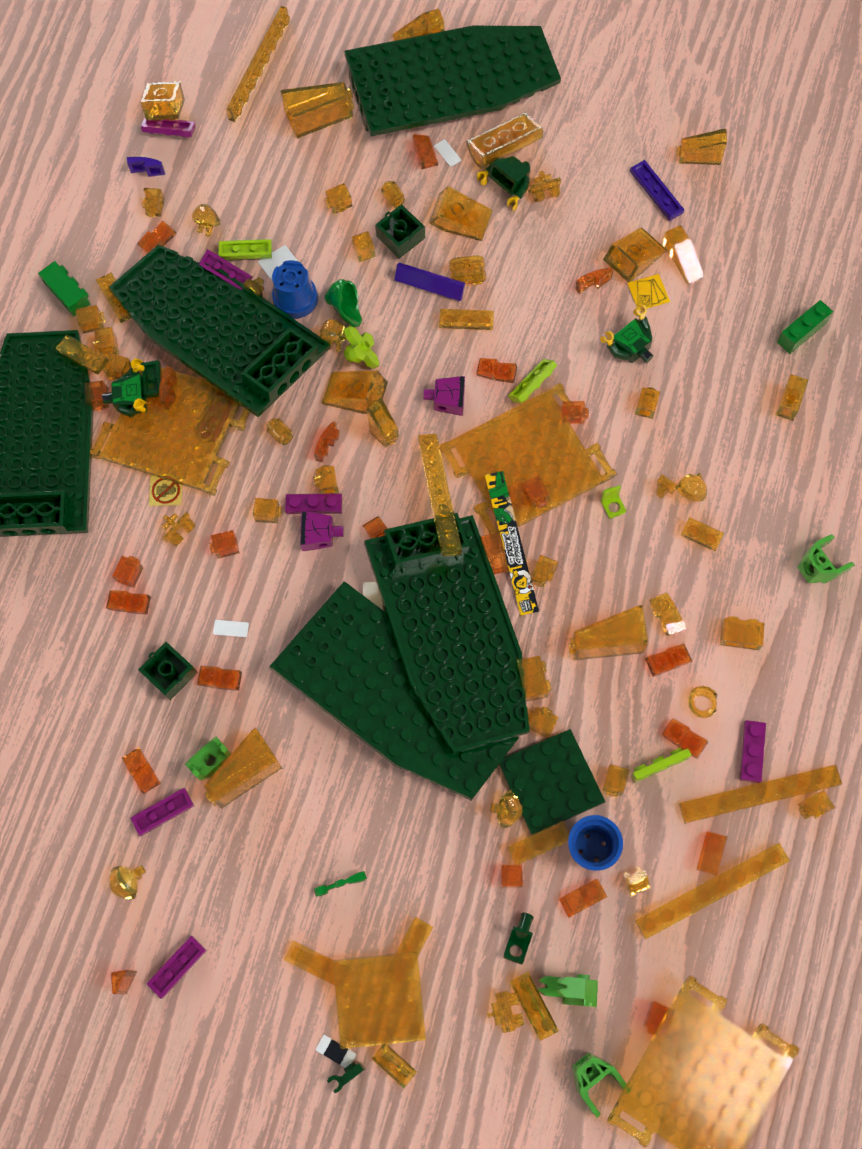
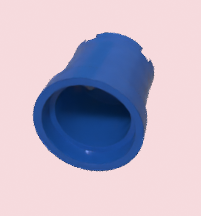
(293, 301)
(599, 830)

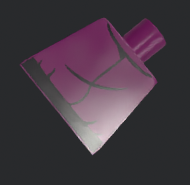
(447, 395)
(318, 531)

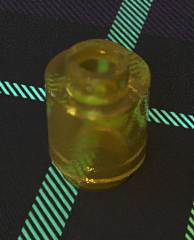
(392, 193)
(279, 431)

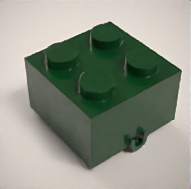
(400, 231)
(167, 670)

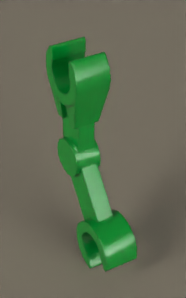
(356, 878)

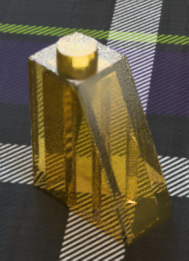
(703, 148)

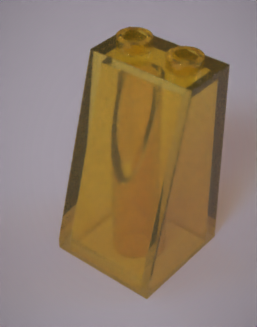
(317, 106)
(612, 636)
(242, 770)

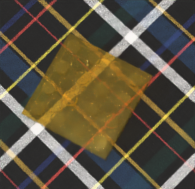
(379, 1000)

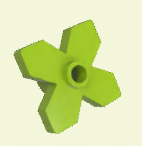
(360, 348)

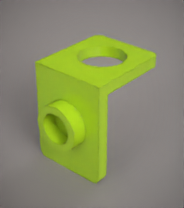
(609, 496)

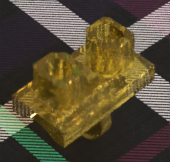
(551, 185)
(172, 535)
(502, 1011)

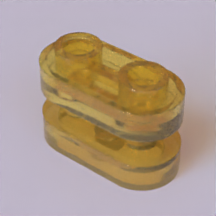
(468, 269)

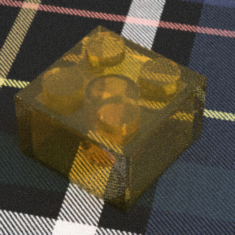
(162, 101)

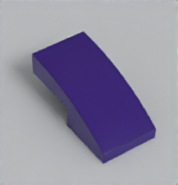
(144, 164)

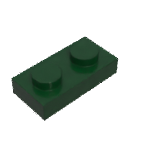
(151, 378)

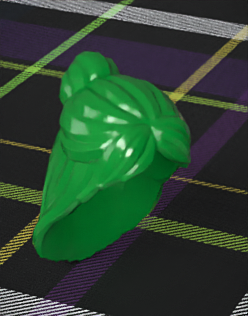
(344, 299)

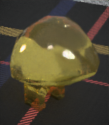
(205, 217)
(332, 332)
(692, 487)
(508, 810)
(124, 881)

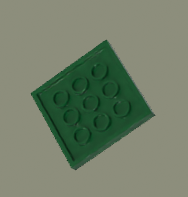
(551, 781)

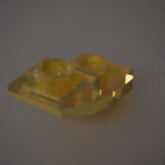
(668, 613)

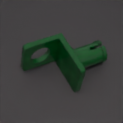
(520, 937)

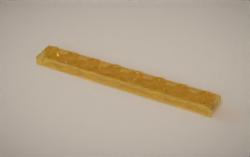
(256, 66)
(439, 495)
(760, 794)
(712, 890)

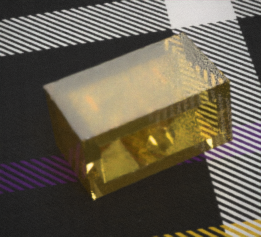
(791, 397)
(742, 633)
(533, 678)

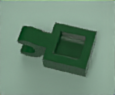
(351, 1070)

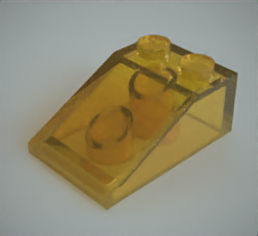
(460, 215)
(634, 254)
(355, 390)

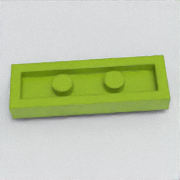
(245, 249)
(532, 381)
(660, 764)

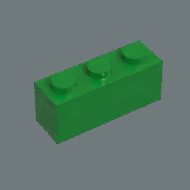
(64, 287)
(805, 326)

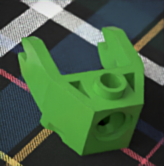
(824, 570)
(198, 762)
(574, 991)
(598, 1070)

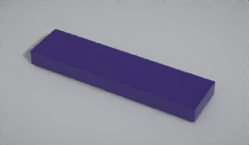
(657, 190)
(429, 281)

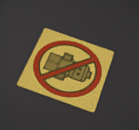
(164, 492)

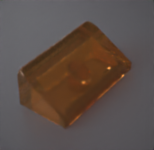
(424, 151)
(122, 981)

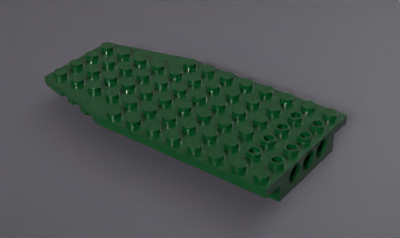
(448, 75)
(217, 329)
(43, 437)
(452, 632)
(355, 674)

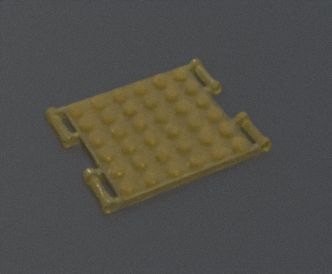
(178, 441)
(525, 445)
(702, 1077)

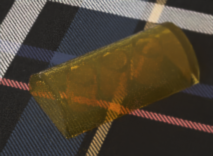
(504, 139)

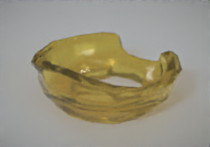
(706, 692)

